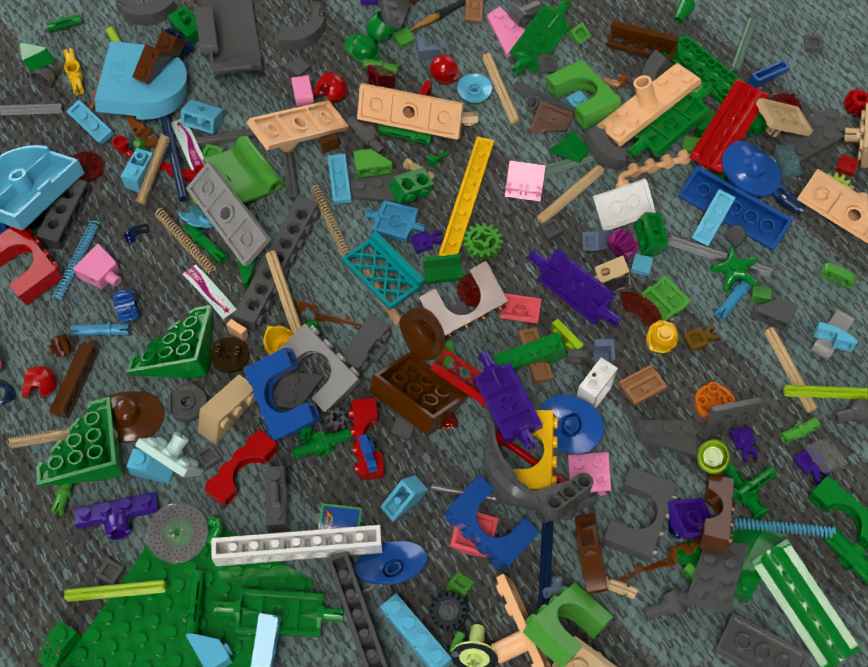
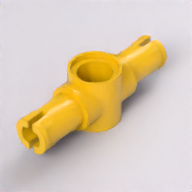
(73, 71)

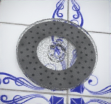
(162, 527)

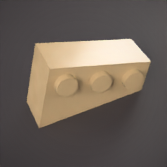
(225, 409)

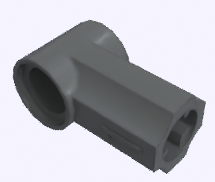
(523, 13)

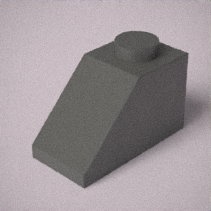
(775, 313)

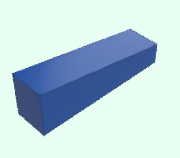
(767, 74)

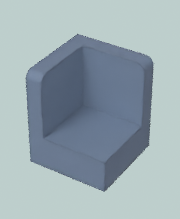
(426, 52)
(595, 240)
(604, 349)

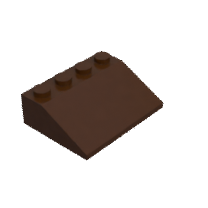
(417, 393)

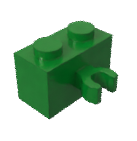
(185, 23)

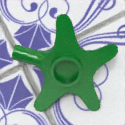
(735, 269)

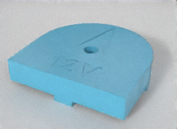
(128, 96)
(31, 181)

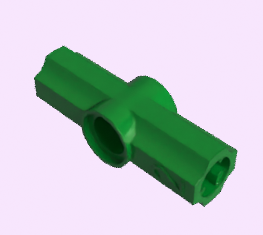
(849, 554)

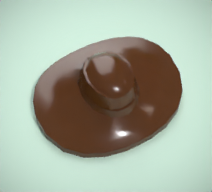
(422, 333)
(136, 415)

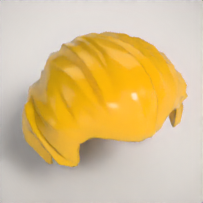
(662, 337)
(275, 338)

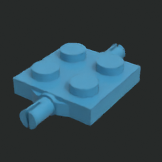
(395, 221)

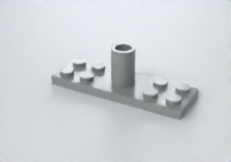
(228, 214)

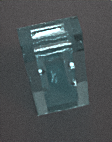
(787, 162)

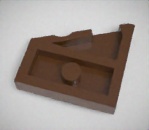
(550, 119)

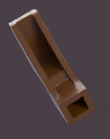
(154, 58)

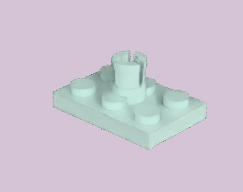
(171, 454)

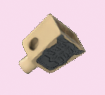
(614, 274)

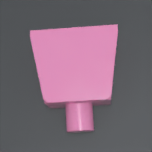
(98, 268)

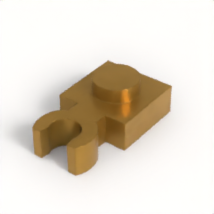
(698, 339)

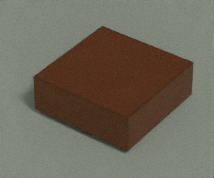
(329, 143)

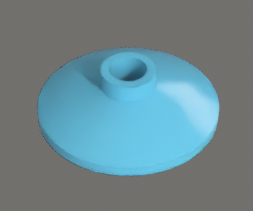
(477, 83)

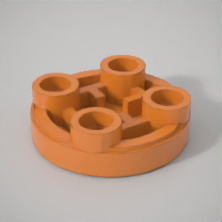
(710, 396)

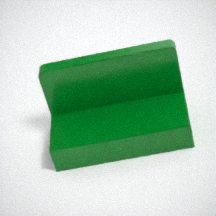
(442, 269)

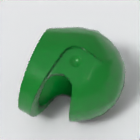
(377, 30)

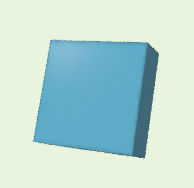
(642, 265)

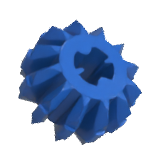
(126, 305)

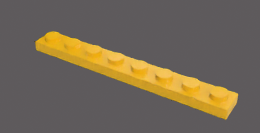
(467, 197)

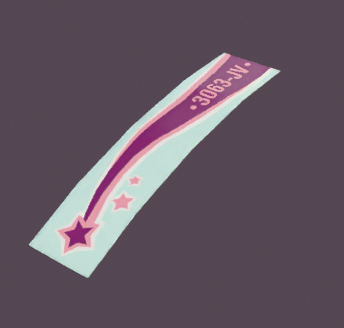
(188, 144)
(209, 291)

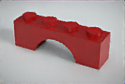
(365, 416)
(257, 450)

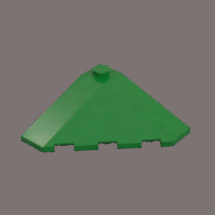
(181, 352)
(88, 452)
(757, 542)

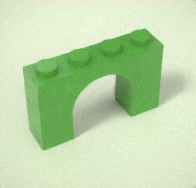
(581, 77)
(549, 634)

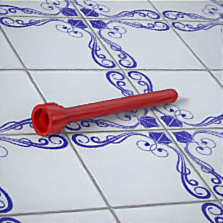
(523, 454)

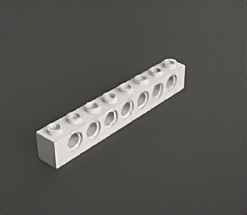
(296, 545)

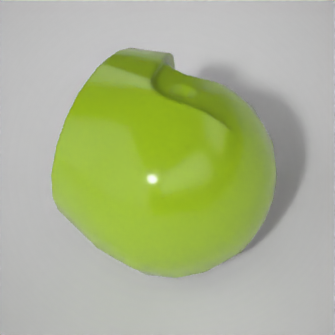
(716, 452)

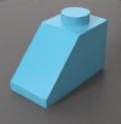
(147, 467)
(404, 497)
(210, 651)

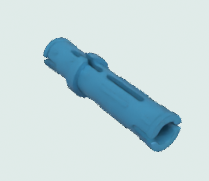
(739, 292)
(100, 329)

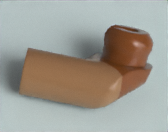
(617, 83)

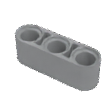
(824, 347)

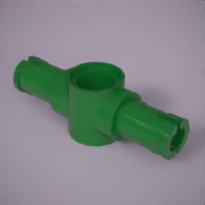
(321, 443)

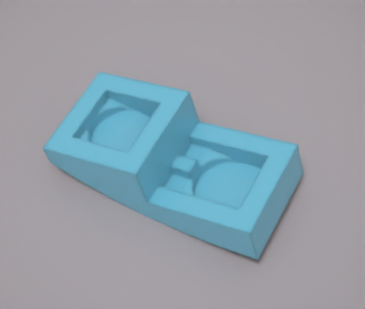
(840, 338)

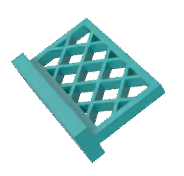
(396, 263)

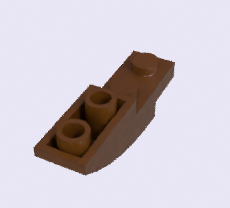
(590, 553)

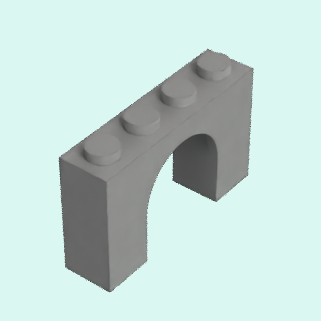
(342, 377)

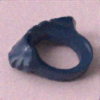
(10, 392)

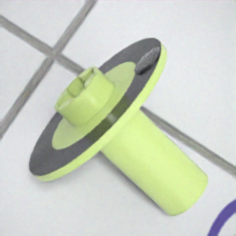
(474, 652)

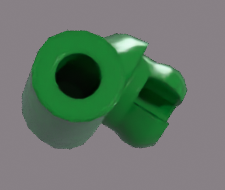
(217, 529)

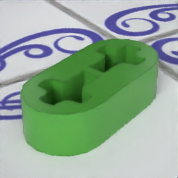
(838, 275)

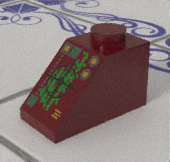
(380, 76)

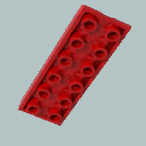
(728, 124)

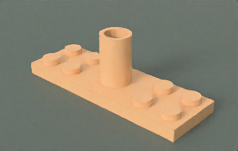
(649, 103)
(410, 111)
(296, 125)
(837, 203)
(517, 642)

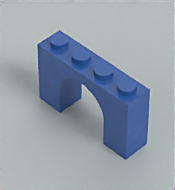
(262, 378)
(501, 550)

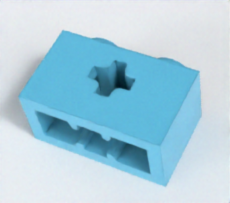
(201, 116)

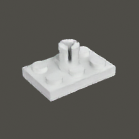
(623, 204)

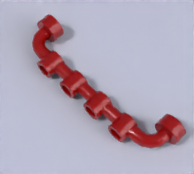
(121, 144)

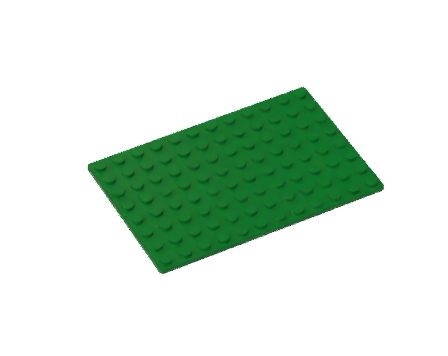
(152, 627)

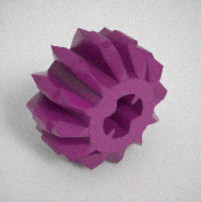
(622, 243)

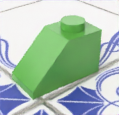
(371, 164)

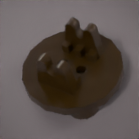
(220, 353)

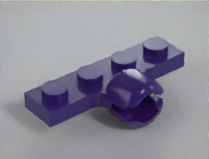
(116, 514)

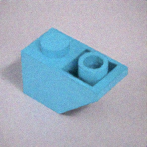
(136, 169)

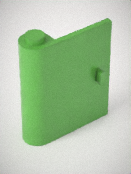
(247, 170)

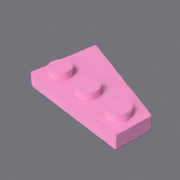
(504, 28)

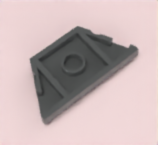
(294, 389)

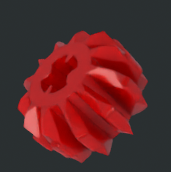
(856, 101)

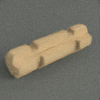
(409, 165)
(622, 588)

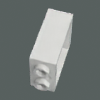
(596, 388)

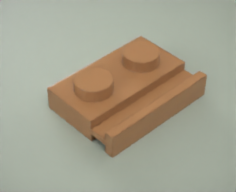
(642, 385)

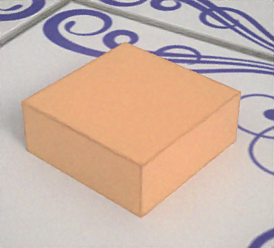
(237, 330)

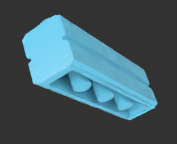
(414, 633)

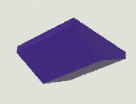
(688, 517)

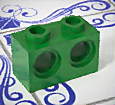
(411, 185)
(651, 234)

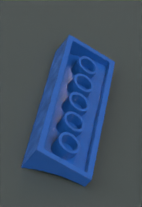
(759, 219)

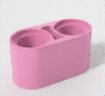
(302, 90)

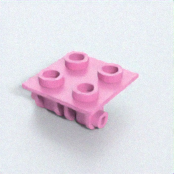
(525, 181)
(595, 465)

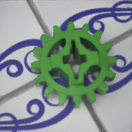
(481, 243)

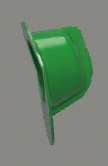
(362, 47)

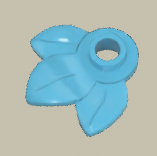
(196, 218)

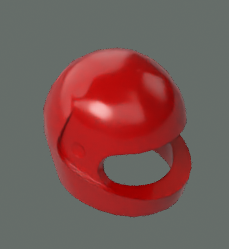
(443, 69)
(331, 85)
(41, 378)

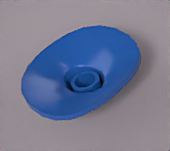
(751, 169)
(578, 424)
(394, 565)

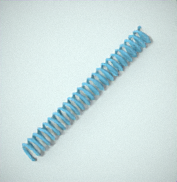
(70, 275)
(784, 527)

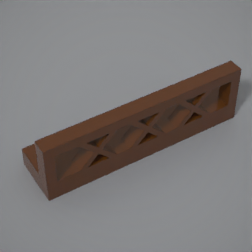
(644, 39)
(74, 380)

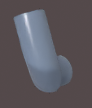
(556, 586)

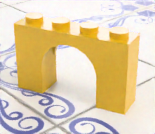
(542, 473)

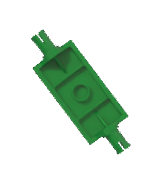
(540, 37)
(672, 124)
(299, 612)

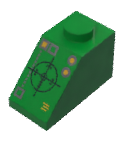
(58, 645)

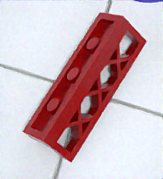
(455, 379)

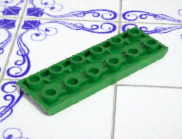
(705, 66)
(805, 605)

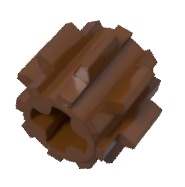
(61, 345)

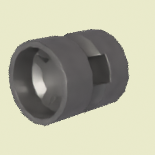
(46, 75)

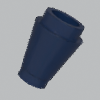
(790, 202)

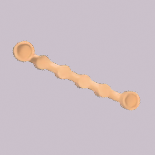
(651, 167)

